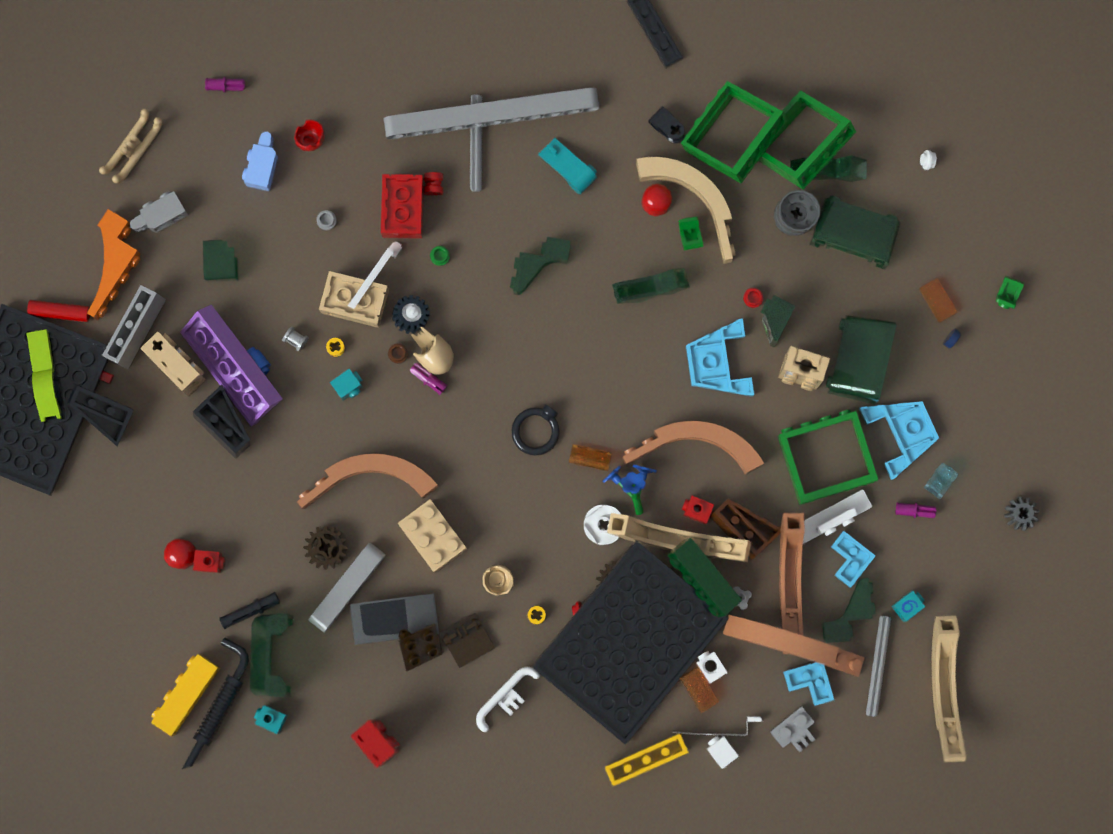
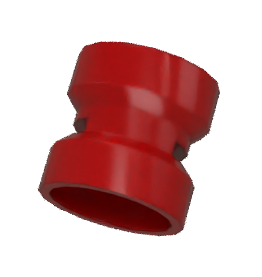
(433, 184)

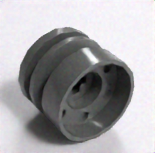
(805, 205)

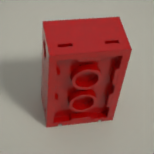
(402, 206)
(375, 742)

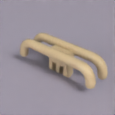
(132, 147)

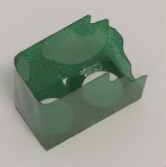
(219, 261)

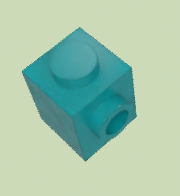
(347, 384)
(270, 719)

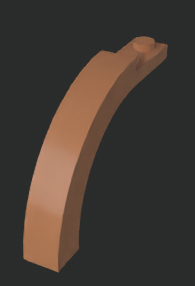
(696, 430)
(370, 464)
(790, 572)
(793, 644)

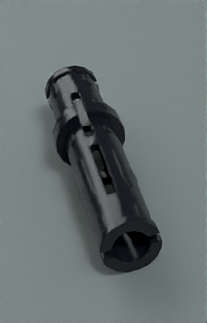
(252, 609)

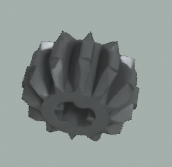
(1014, 512)

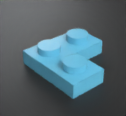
(856, 558)
(815, 678)

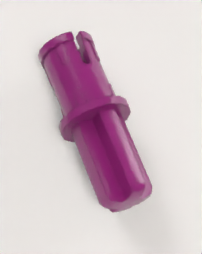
(224, 84)
(428, 378)
(915, 510)

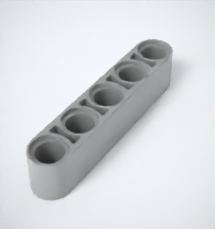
(347, 587)

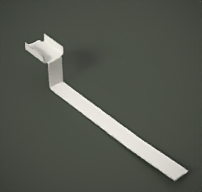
(393, 250)
(749, 719)

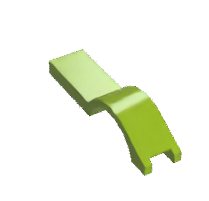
(43, 374)

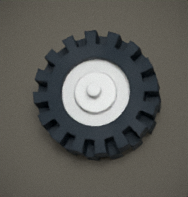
(410, 314)

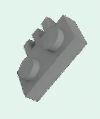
(794, 729)

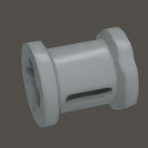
(295, 339)

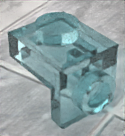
(941, 480)

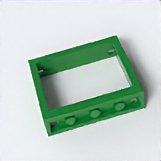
(756, 148)
(822, 153)
(838, 488)

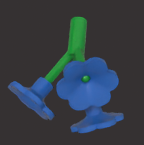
(632, 484)

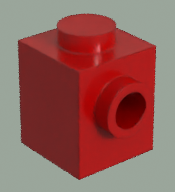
(697, 509)
(208, 561)

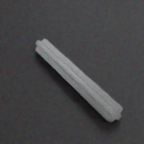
(476, 152)
(878, 666)

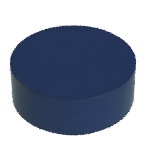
(952, 338)

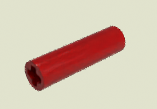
(58, 310)

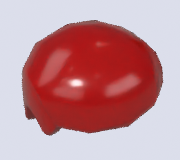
(309, 135)
(656, 199)
(179, 554)

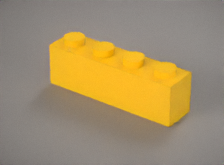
(185, 694)
(646, 759)

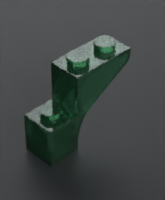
(844, 168)
(530, 265)
(648, 287)
(858, 608)

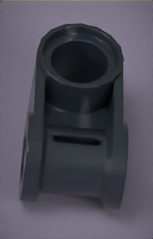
(664, 123)

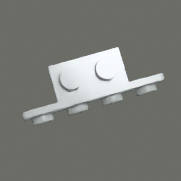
(835, 515)

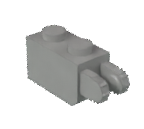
(159, 214)

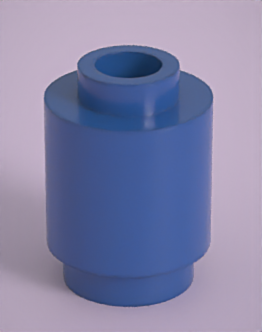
(260, 360)

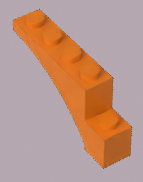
(118, 261)

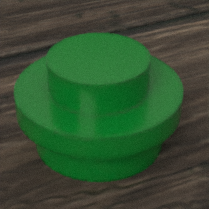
(440, 255)

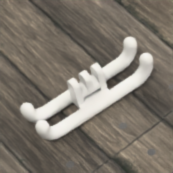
(505, 697)

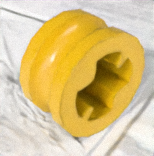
(336, 353)
(535, 621)

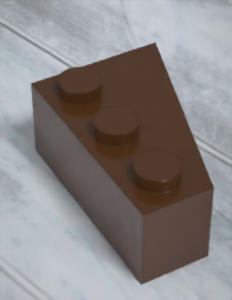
(745, 525)

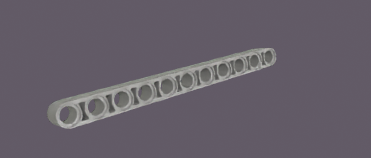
(491, 113)

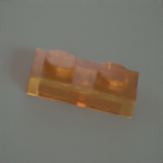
(938, 300)
(590, 457)
(699, 689)

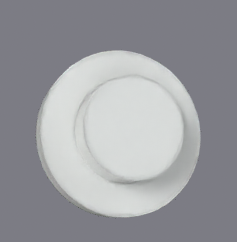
(928, 160)

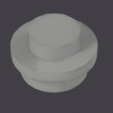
(326, 220)

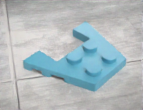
(710, 365)
(910, 427)

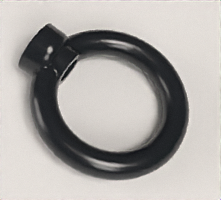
(549, 415)

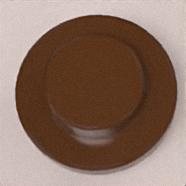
(397, 353)

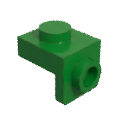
(690, 233)
(1009, 292)

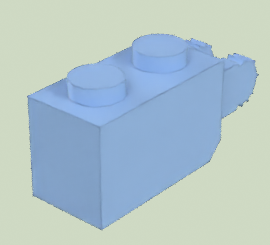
(261, 164)

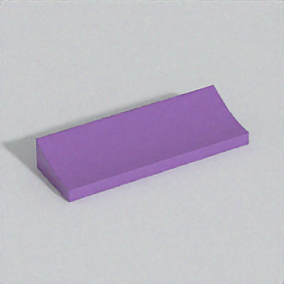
(230, 364)

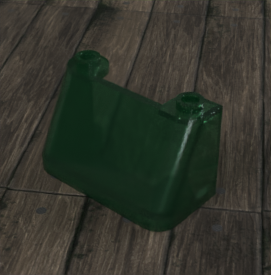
(856, 231)
(862, 358)
(262, 634)

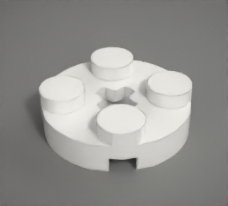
(591, 524)

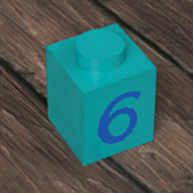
(908, 605)

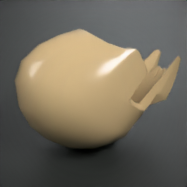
(439, 354)

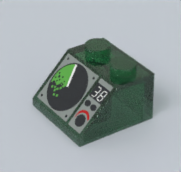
(775, 318)

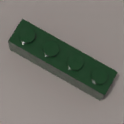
(704, 577)

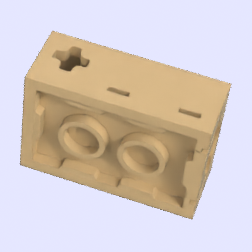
(341, 290)
(174, 363)
(803, 368)
(432, 536)

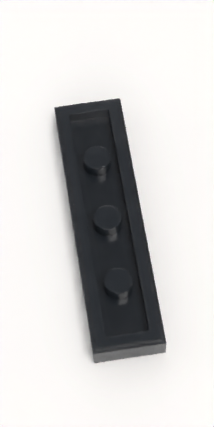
(655, 32)

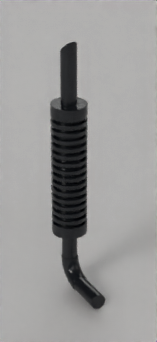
(220, 705)

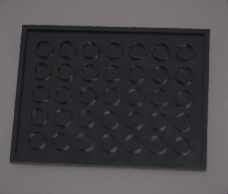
(33, 449)
(629, 642)

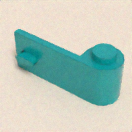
(569, 166)

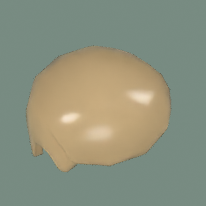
(498, 580)

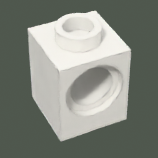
(717, 673)
(721, 751)

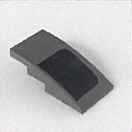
(386, 618)

